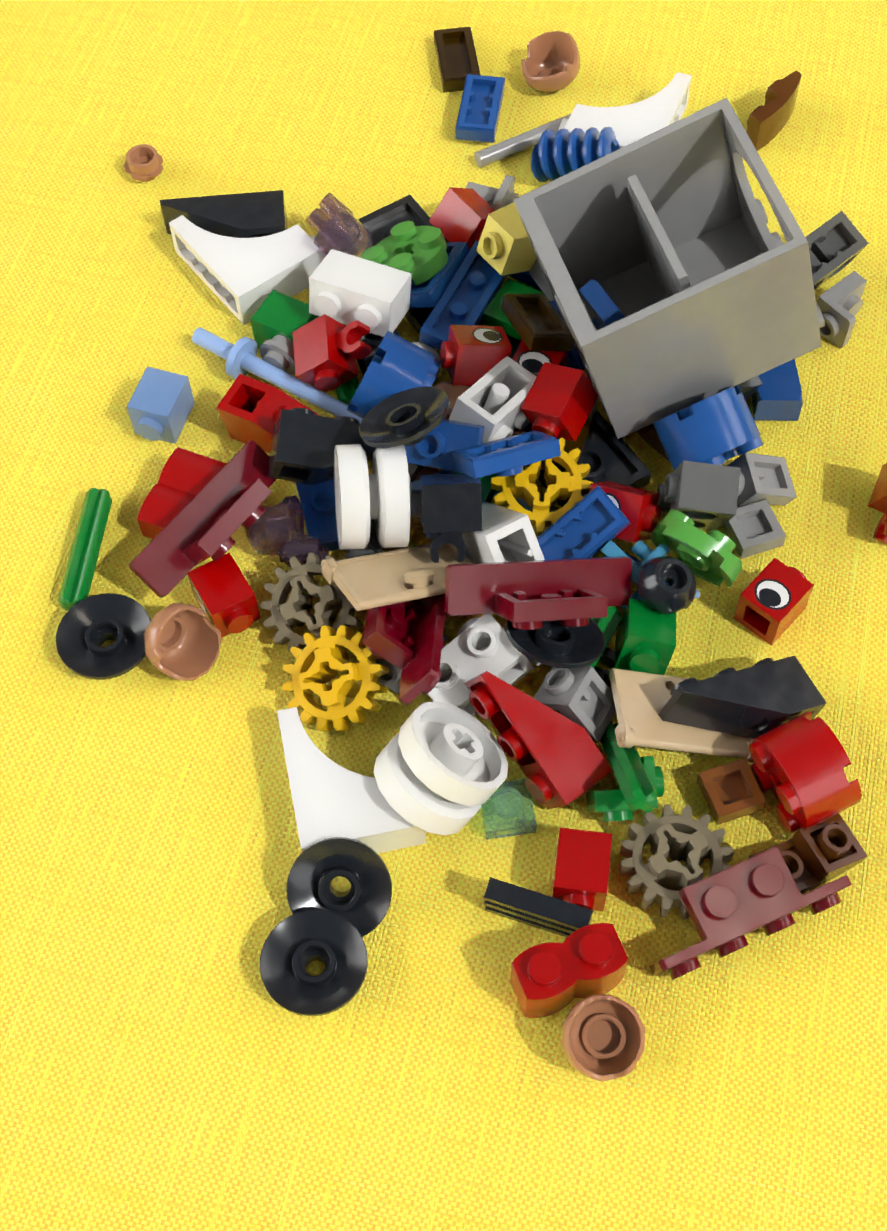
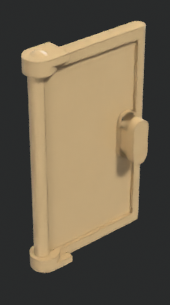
(391, 575)
(638, 703)

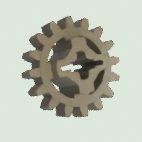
(294, 612)
(680, 839)

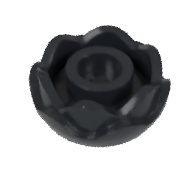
(660, 596)

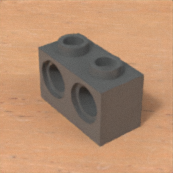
(833, 247)
(702, 493)

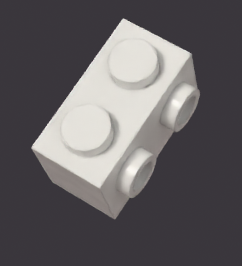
(361, 291)
(496, 401)
(478, 648)

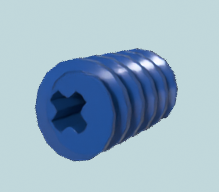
(566, 152)

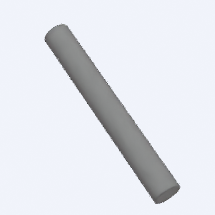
(515, 144)

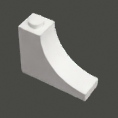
(636, 119)
(247, 269)
(503, 538)
(335, 800)

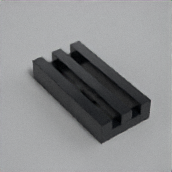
(535, 908)

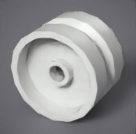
(375, 496)
(440, 768)

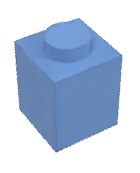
(160, 405)

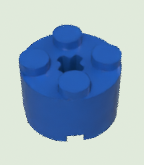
(394, 368)
(710, 430)

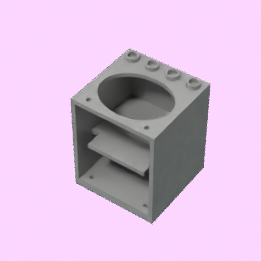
(684, 261)

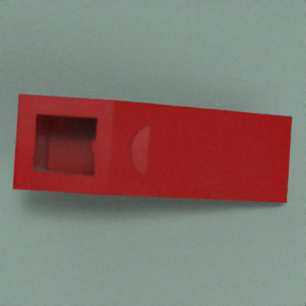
(252, 410)
(547, 746)

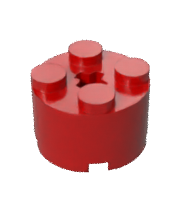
(804, 771)

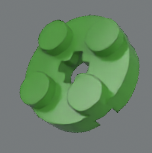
(412, 250)
(704, 553)

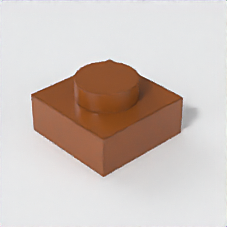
(731, 791)

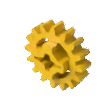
(559, 487)
(319, 664)

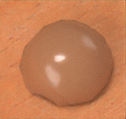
(551, 61)
(182, 642)
(603, 1037)

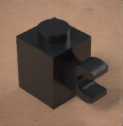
(448, 508)

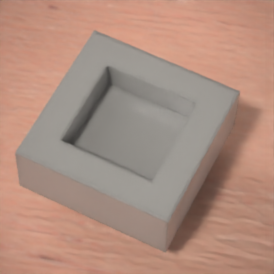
(755, 529)

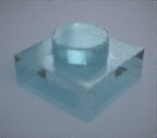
(509, 811)

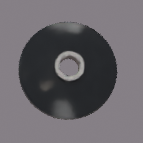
(404, 417)
(95, 622)
(559, 644)
(368, 875)
(308, 938)

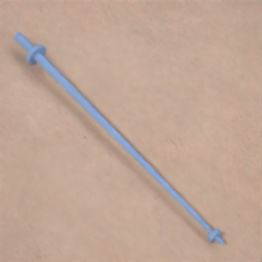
(243, 359)

